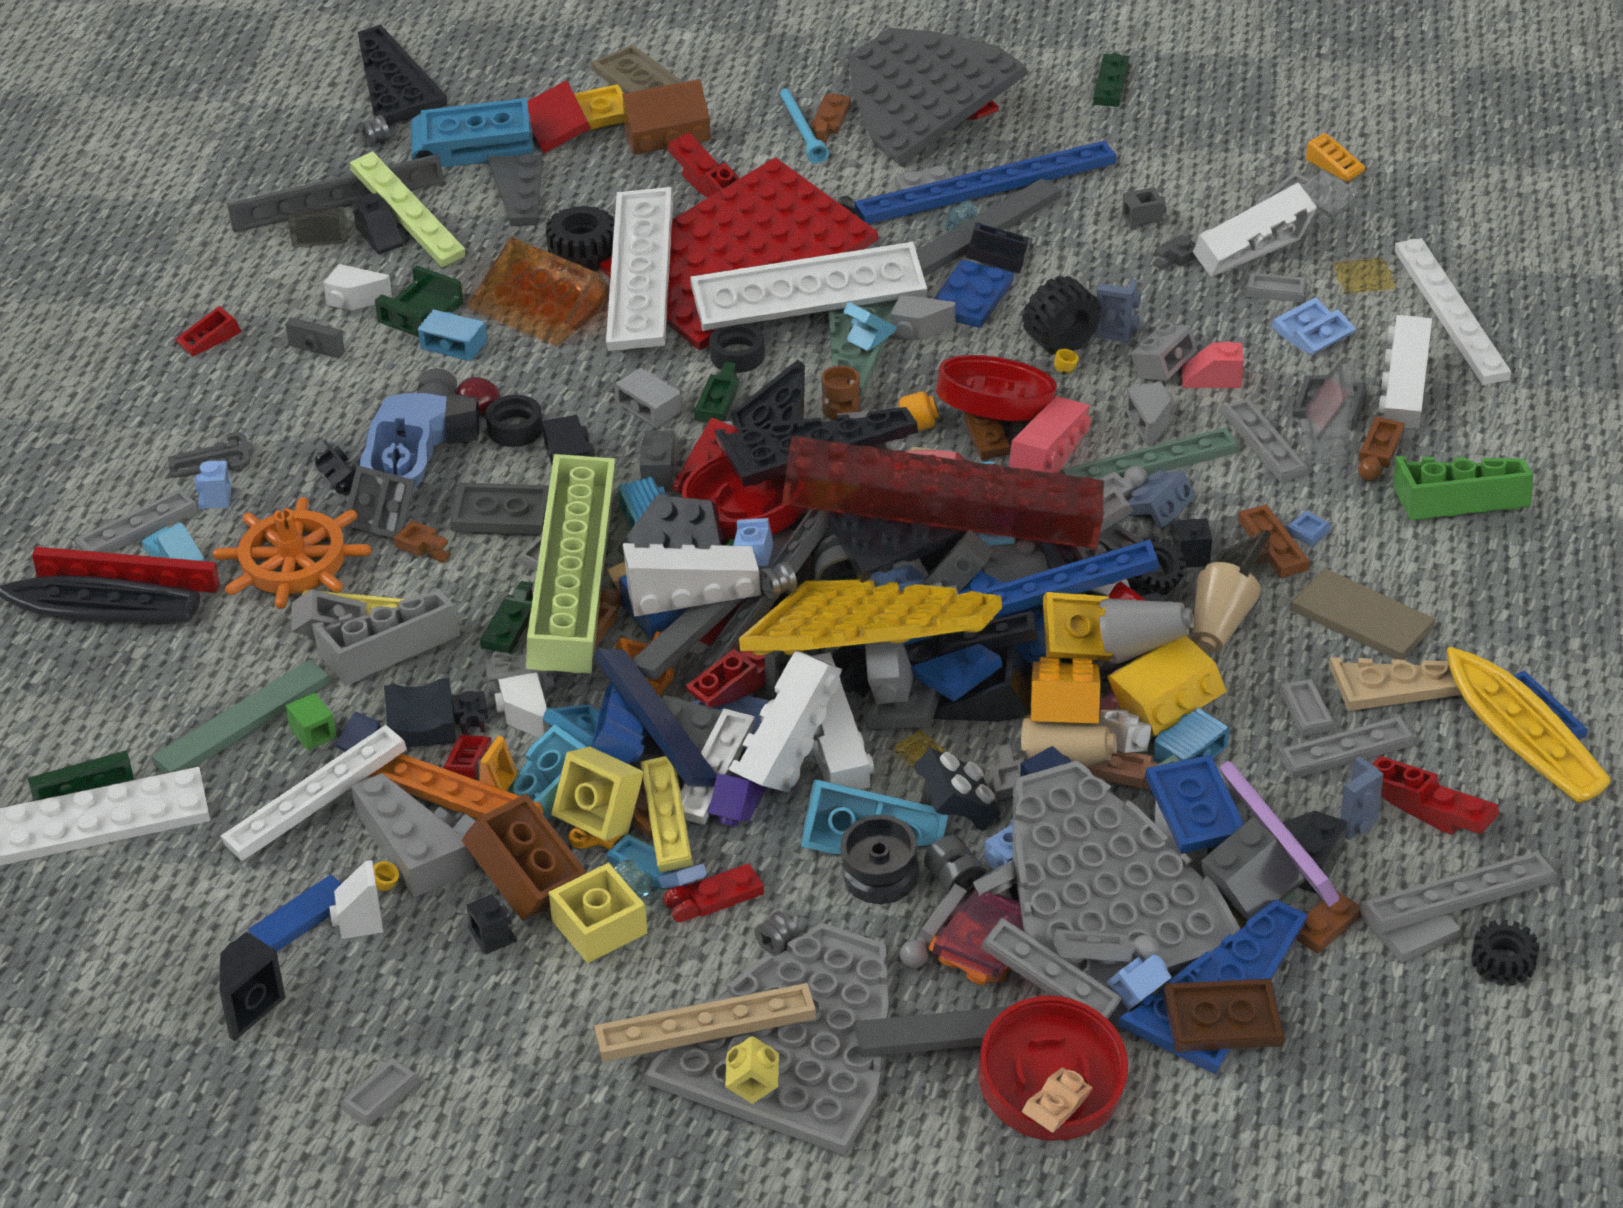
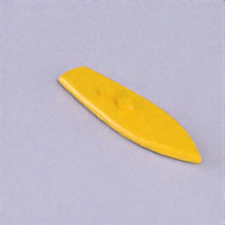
(1527, 725)

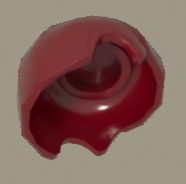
(481, 388)

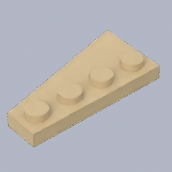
(1378, 685)

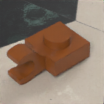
(420, 538)

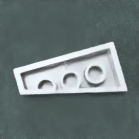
(1407, 370)
(839, 744)

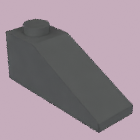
(658, 458)

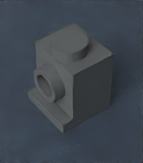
(1143, 207)

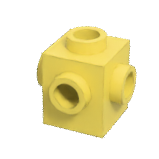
(752, 1069)

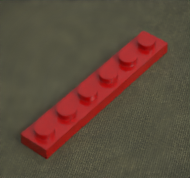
(172, 572)

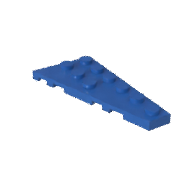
(1247, 955)

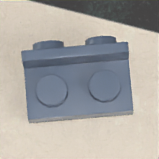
(1118, 311)

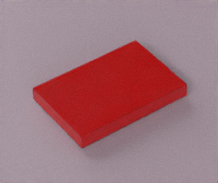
(556, 116)

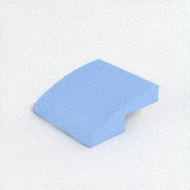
(1313, 326)

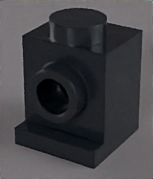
(490, 924)

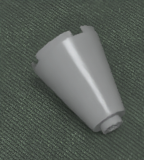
(1141, 626)

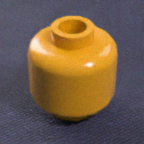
(922, 409)

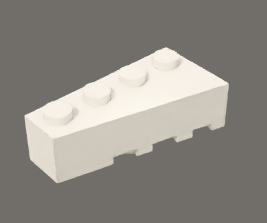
(1256, 231)
(688, 577)
(789, 723)

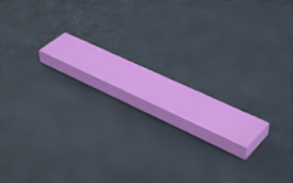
(1272, 824)

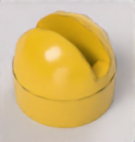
(1065, 360)
(385, 875)

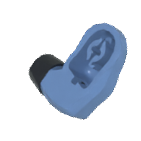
(410, 426)

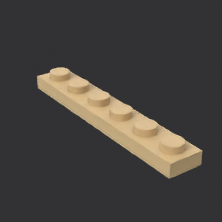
(704, 1022)

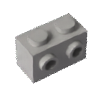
(1164, 351)

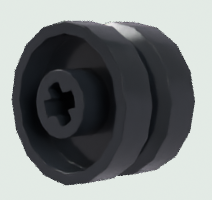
(879, 859)

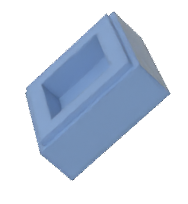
(1309, 528)
(682, 876)

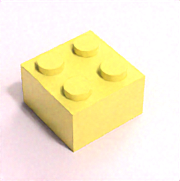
(597, 793)
(598, 912)

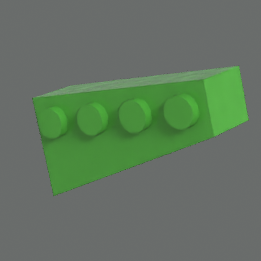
(1461, 486)

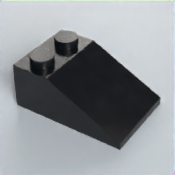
(995, 698)

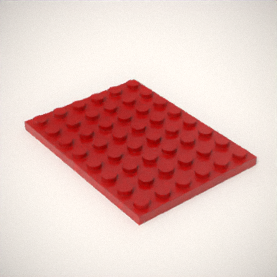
(753, 223)

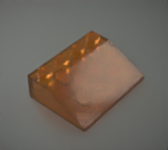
(539, 292)

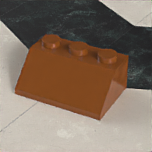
(664, 114)
(522, 855)

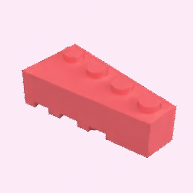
(1051, 436)

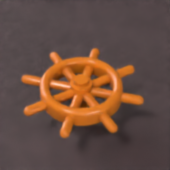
(291, 552)

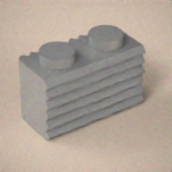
(648, 397)

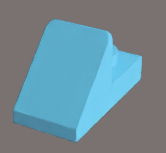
(867, 327)
(172, 543)

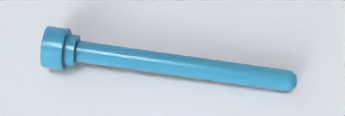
(815, 149)

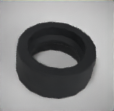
(737, 334)
(514, 434)

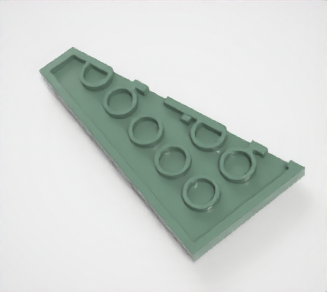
(849, 354)

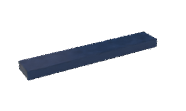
(656, 718)

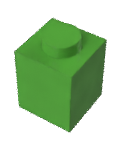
(311, 721)

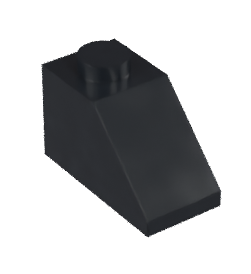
(376, 223)
(1193, 540)

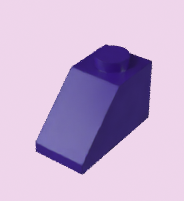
(735, 798)

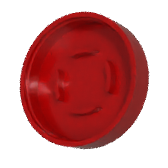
(994, 387)
(719, 483)
(1037, 1040)

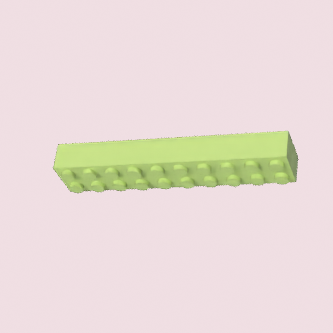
(571, 565)

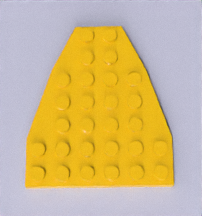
(858, 613)

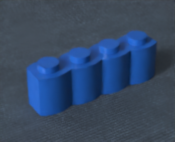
(618, 728)

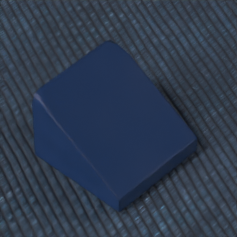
(356, 730)

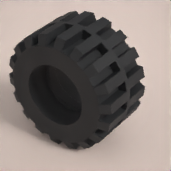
(581, 235)
(1061, 315)

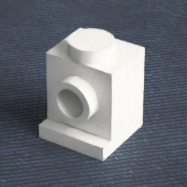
(1130, 733)

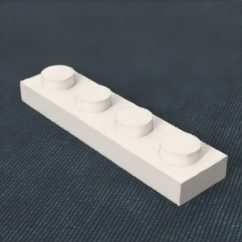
(719, 751)

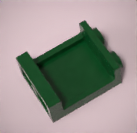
(416, 302)

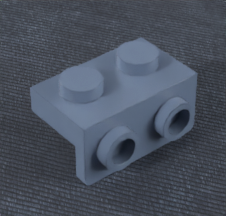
(1162, 496)
(1361, 798)

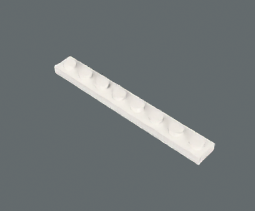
(1452, 311)

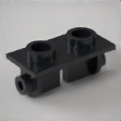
(333, 466)

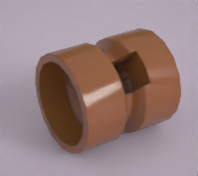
(840, 391)

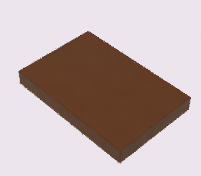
(1223, 1015)

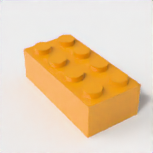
(1065, 691)

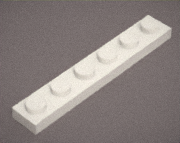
(313, 792)

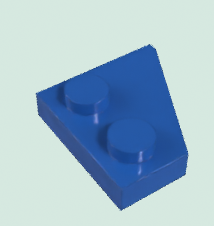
(957, 671)

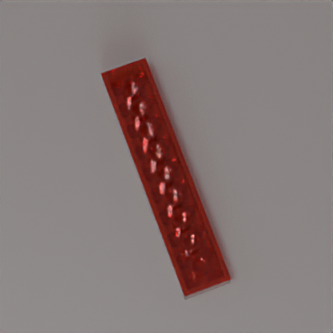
(944, 492)

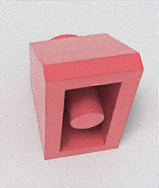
(1215, 367)

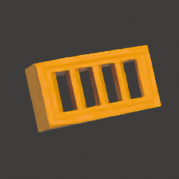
(1326, 152)
(498, 766)

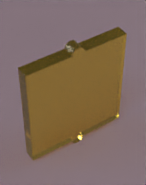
(1364, 275)

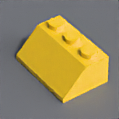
(1167, 684)

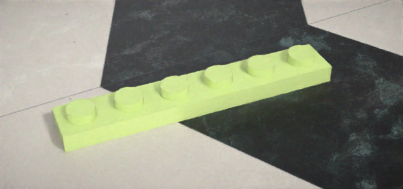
(408, 209)

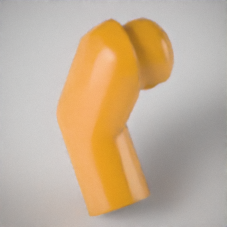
(582, 840)

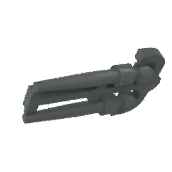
(213, 453)

